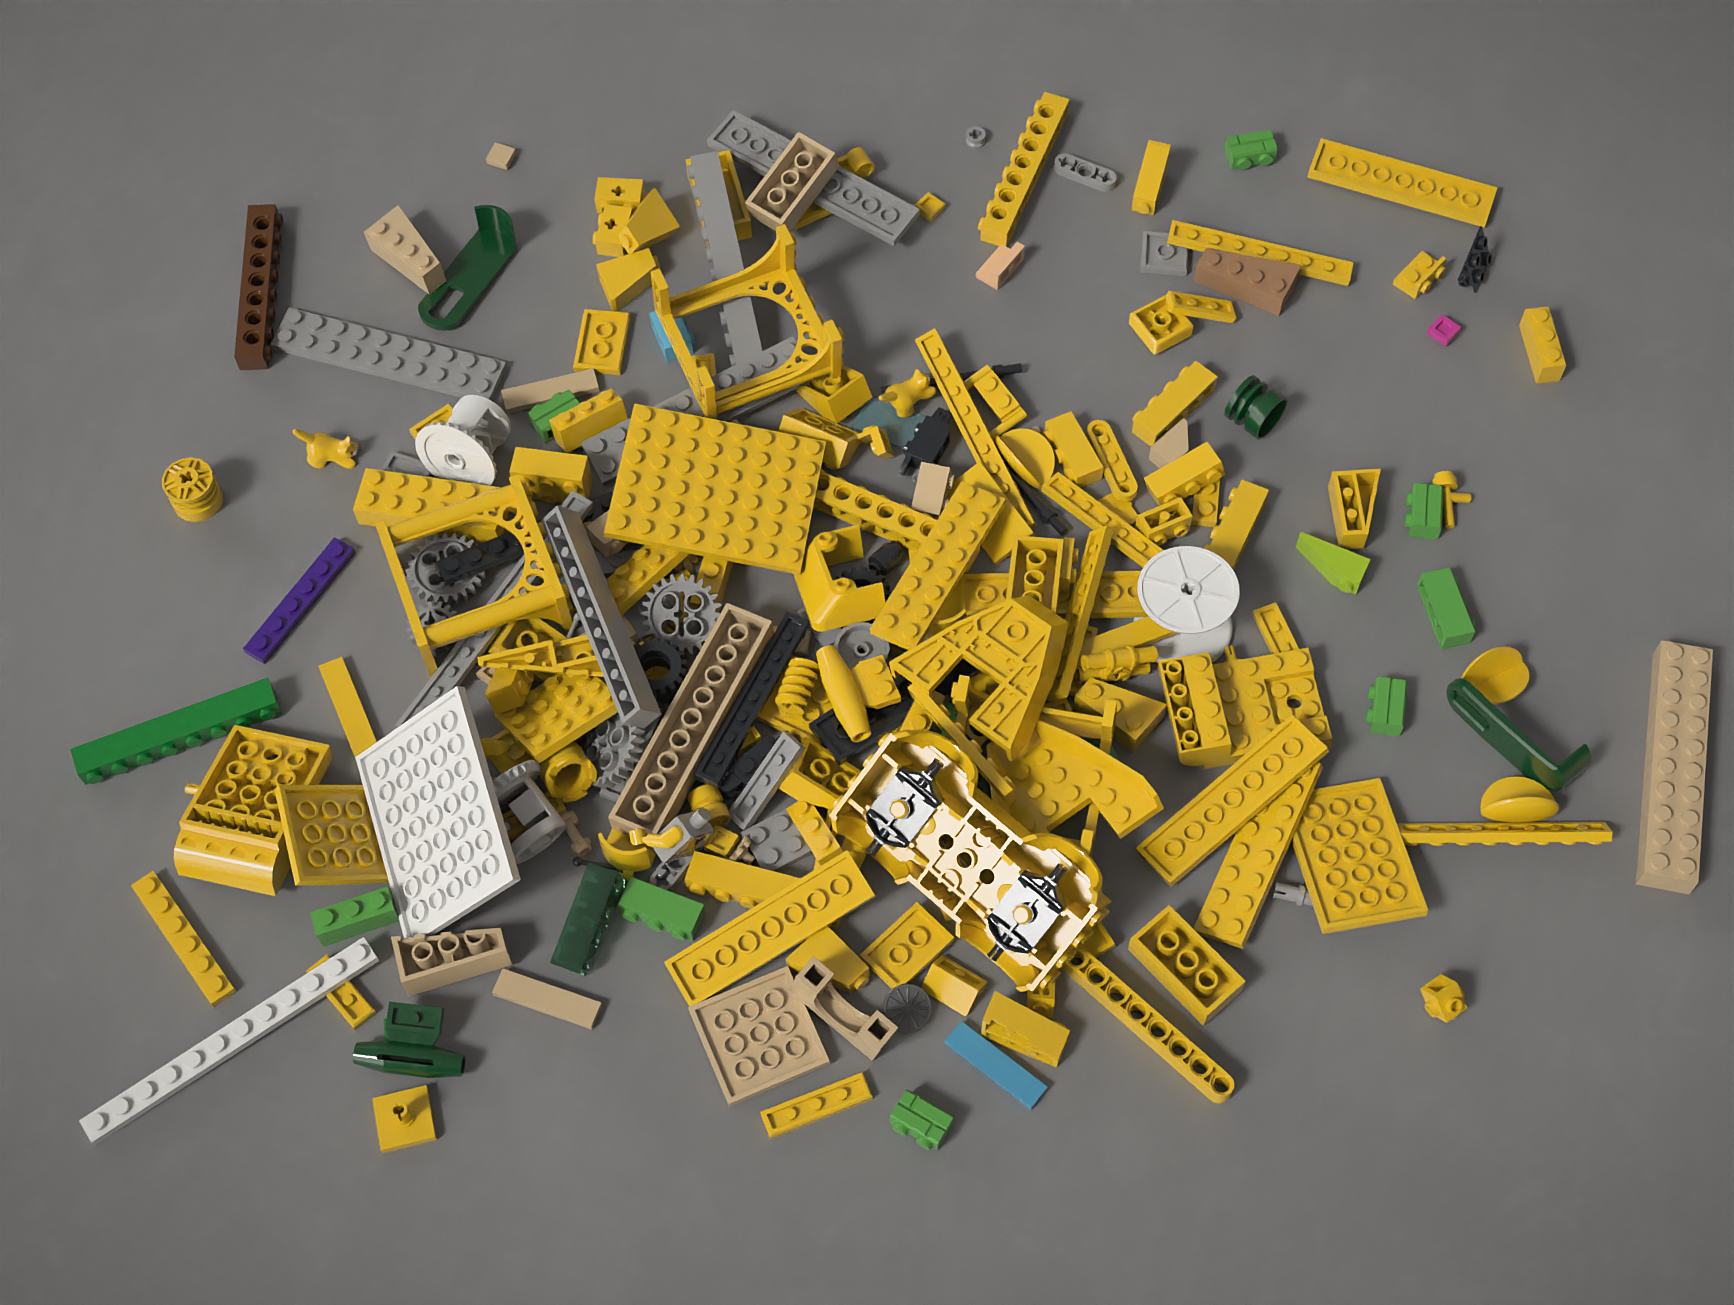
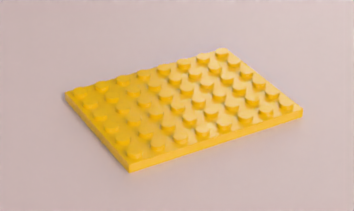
(715, 489)

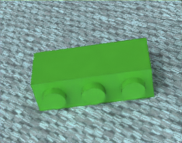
(1446, 608)
(661, 909)
(354, 916)

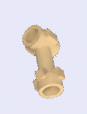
(581, 845)

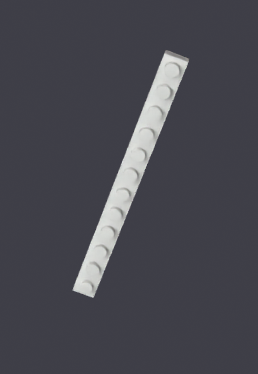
(228, 1041)

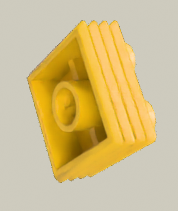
(1158, 326)

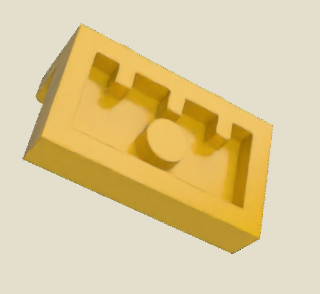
(1420, 274)

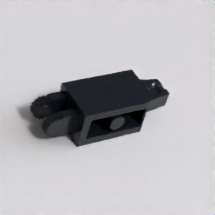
(928, 444)
(745, 767)

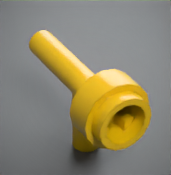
(1449, 483)

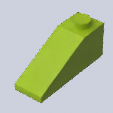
(1336, 564)

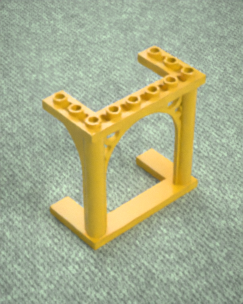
(773, 268)
(544, 601)
(969, 700)

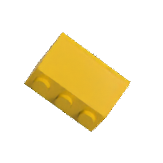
(840, 440)

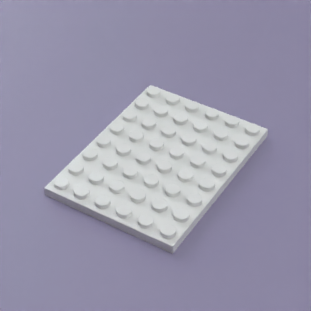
(437, 816)

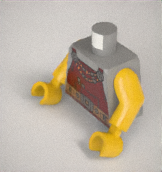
(679, 838)

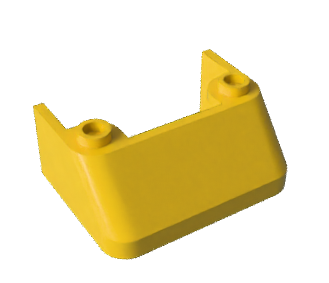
(839, 601)

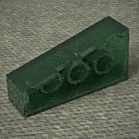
(588, 919)

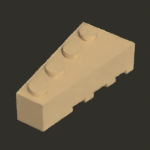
(405, 250)

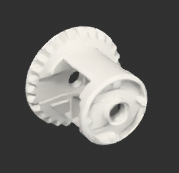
(467, 438)
(530, 810)

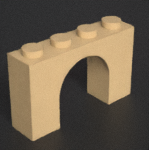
(863, 1031)

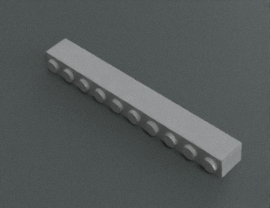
(723, 253)
(601, 618)

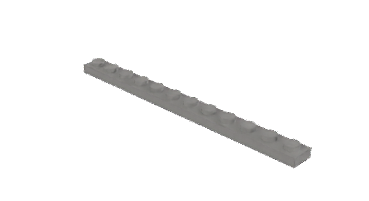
(465, 652)

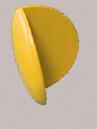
(1028, 455)
(1498, 674)
(1518, 801)

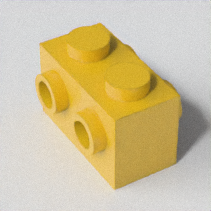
(1165, 521)

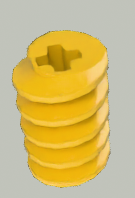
(796, 685)

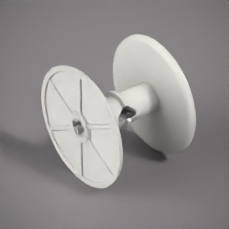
(1191, 595)

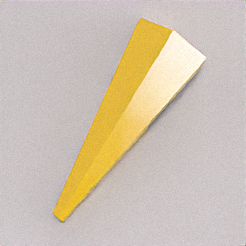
(563, 656)

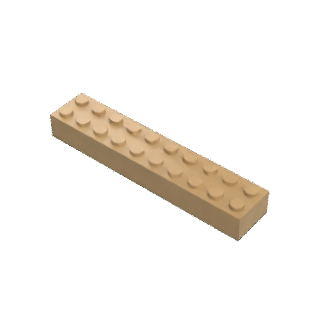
(691, 722)
(1675, 768)

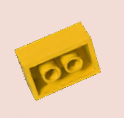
(552, 474)

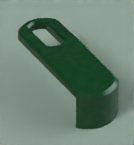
(473, 267)
(1511, 741)

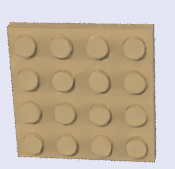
(758, 1036)

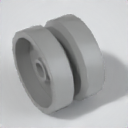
(857, 644)

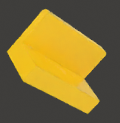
(953, 984)

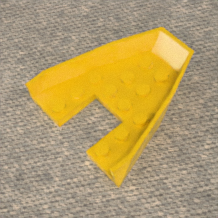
(1010, 643)
(1063, 775)

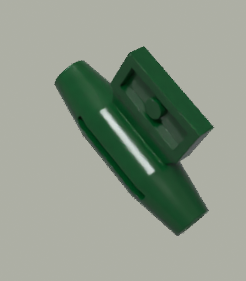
(411, 1046)

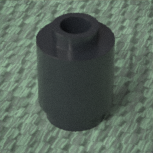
(886, 558)

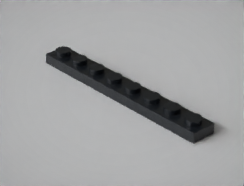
(499, 549)
(751, 700)

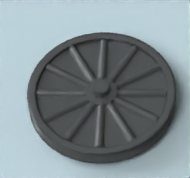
(907, 1007)

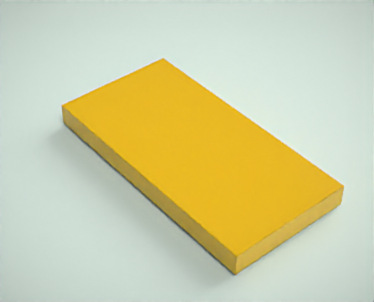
(1009, 523)

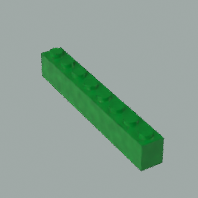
(175, 731)

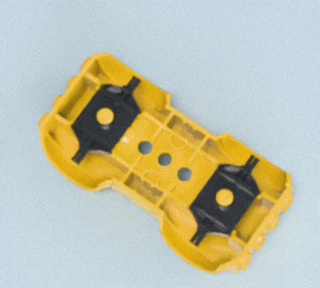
(1043, 884)

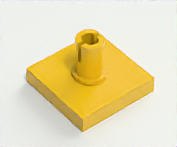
(404, 1119)

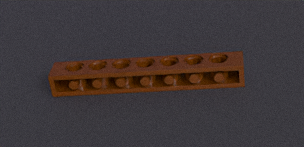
(258, 287)

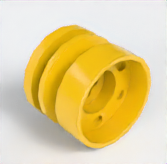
(192, 489)

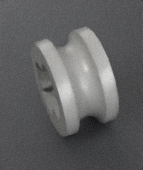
(975, 143)

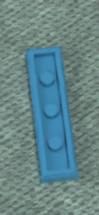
(996, 1065)

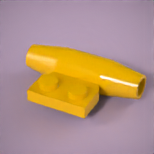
(853, 690)

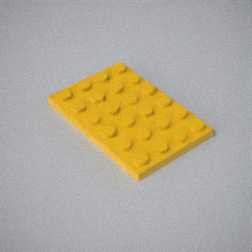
(1355, 859)

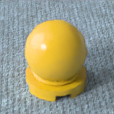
(568, 773)

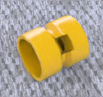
(710, 799)

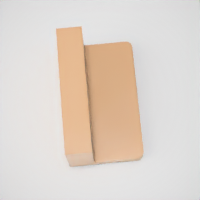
(1001, 265)

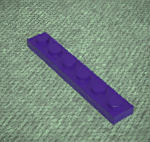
(299, 600)

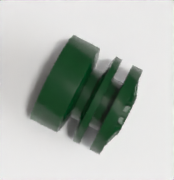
(1256, 407)

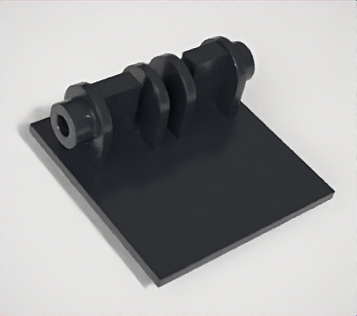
(1476, 262)

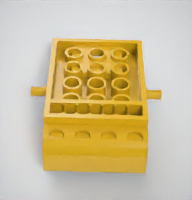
(1235, 704)
(234, 820)

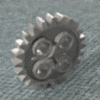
(423, 576)
(658, 612)
(613, 750)

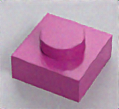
(1443, 330)

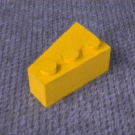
(1352, 504)
(1134, 713)
(1024, 1030)

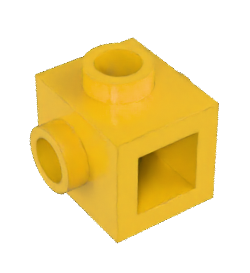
(1443, 998)

